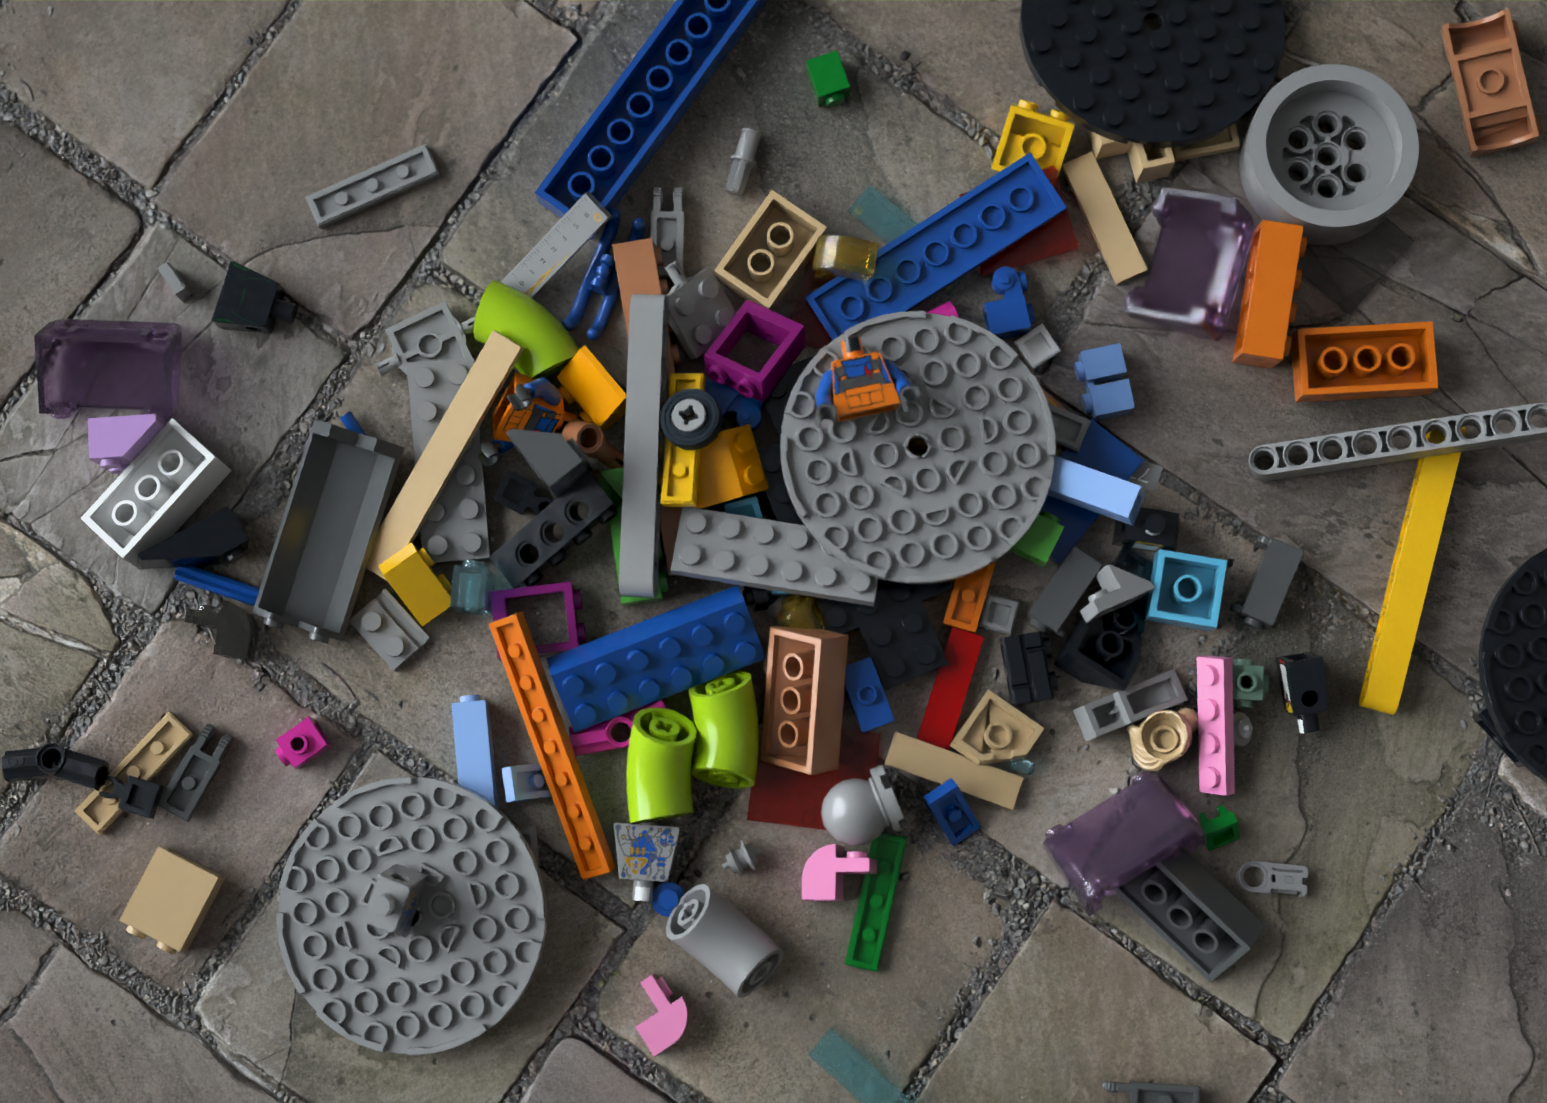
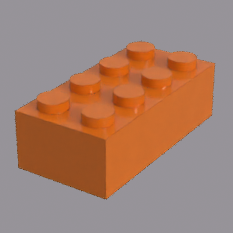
(1269, 293)
(1364, 362)

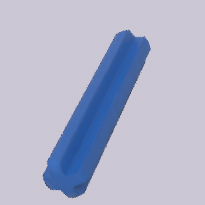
(217, 584)

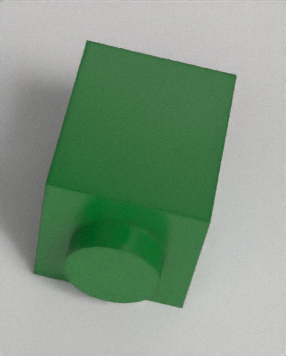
(828, 79)

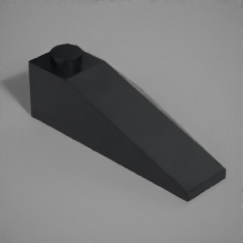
(1108, 648)

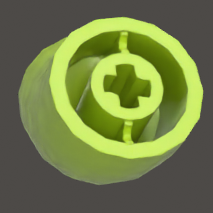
(527, 323)
(726, 731)
(659, 766)

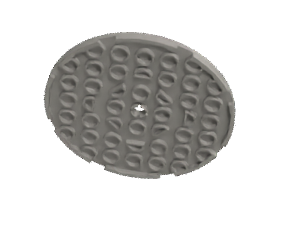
(934, 511)
(475, 926)

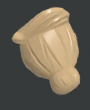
(1162, 737)

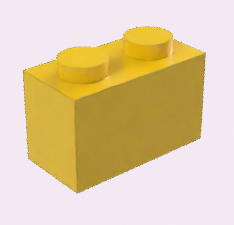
(416, 583)

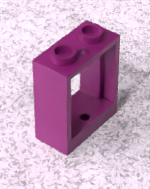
(768, 326)
(573, 602)

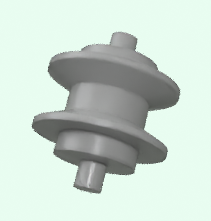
(1242, 729)
(741, 858)

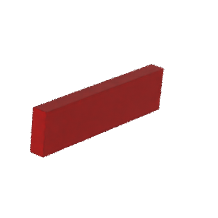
(950, 688)

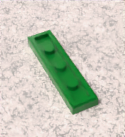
(876, 903)

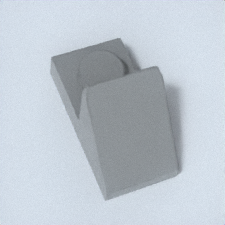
(1117, 591)

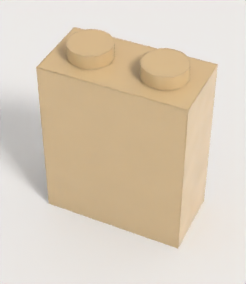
(171, 900)

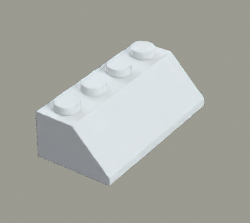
(156, 492)

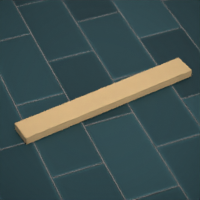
(445, 448)

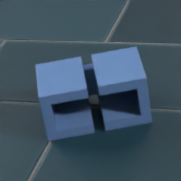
(1101, 366)

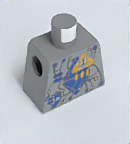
(645, 855)
(395, 901)

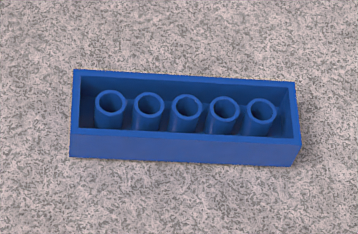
(655, 658)

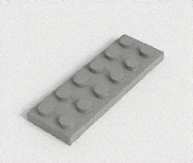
(459, 519)
(764, 557)

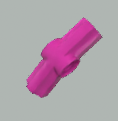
(600, 736)

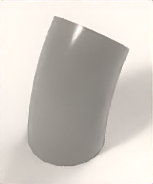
(723, 940)

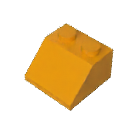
(592, 390)
(730, 468)

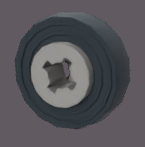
(696, 430)

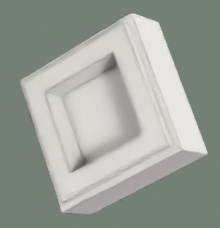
(1037, 347)

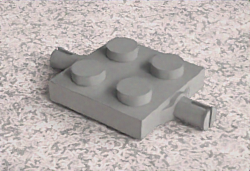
(697, 309)
(427, 337)

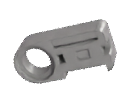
(1275, 878)

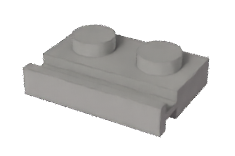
(390, 630)

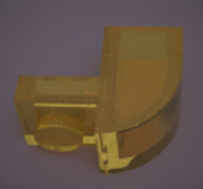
(844, 257)

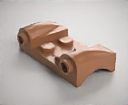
(1491, 84)

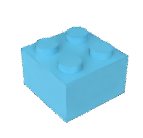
(1185, 590)

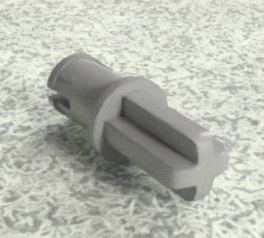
(743, 161)

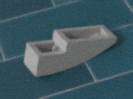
(1130, 705)

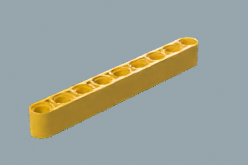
(1409, 579)

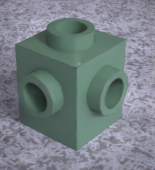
(1258, 683)

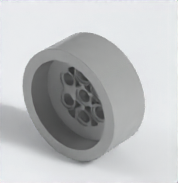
(1355, 108)

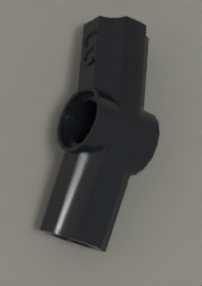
(37, 764)

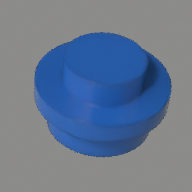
(666, 898)

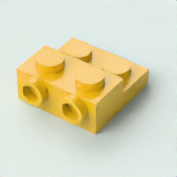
(1035, 133)

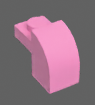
(826, 869)
(669, 1022)

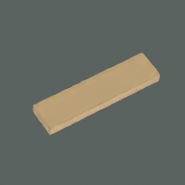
(1104, 218)
(144, 762)
(941, 765)

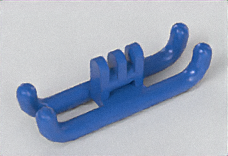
(602, 278)

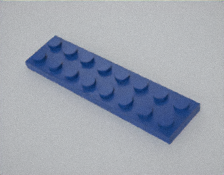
(942, 248)

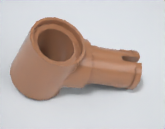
(595, 442)

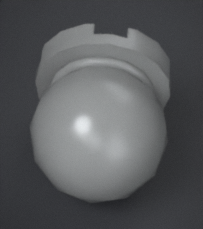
(860, 809)

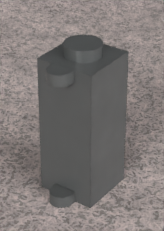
(1268, 584)
(1063, 592)

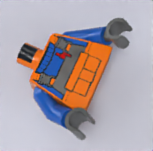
(862, 386)
(524, 406)

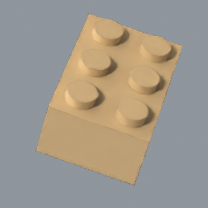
(770, 252)

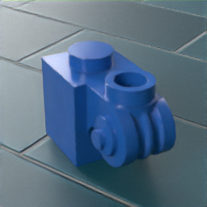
(1011, 314)
(732, 403)

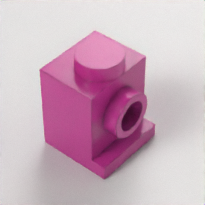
(314, 743)

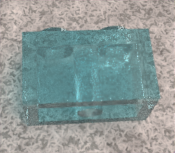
(472, 588)

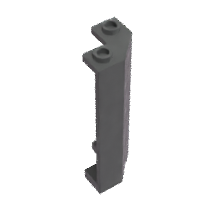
(327, 531)

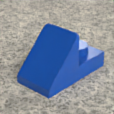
(951, 812)

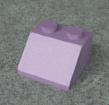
(120, 439)

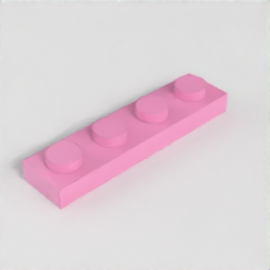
(1215, 725)

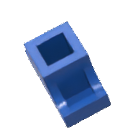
(867, 695)

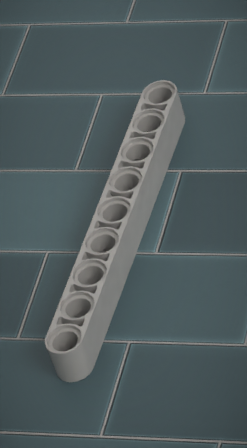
(641, 446)
(1385, 452)

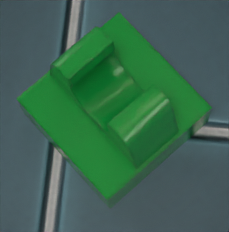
(1219, 830)

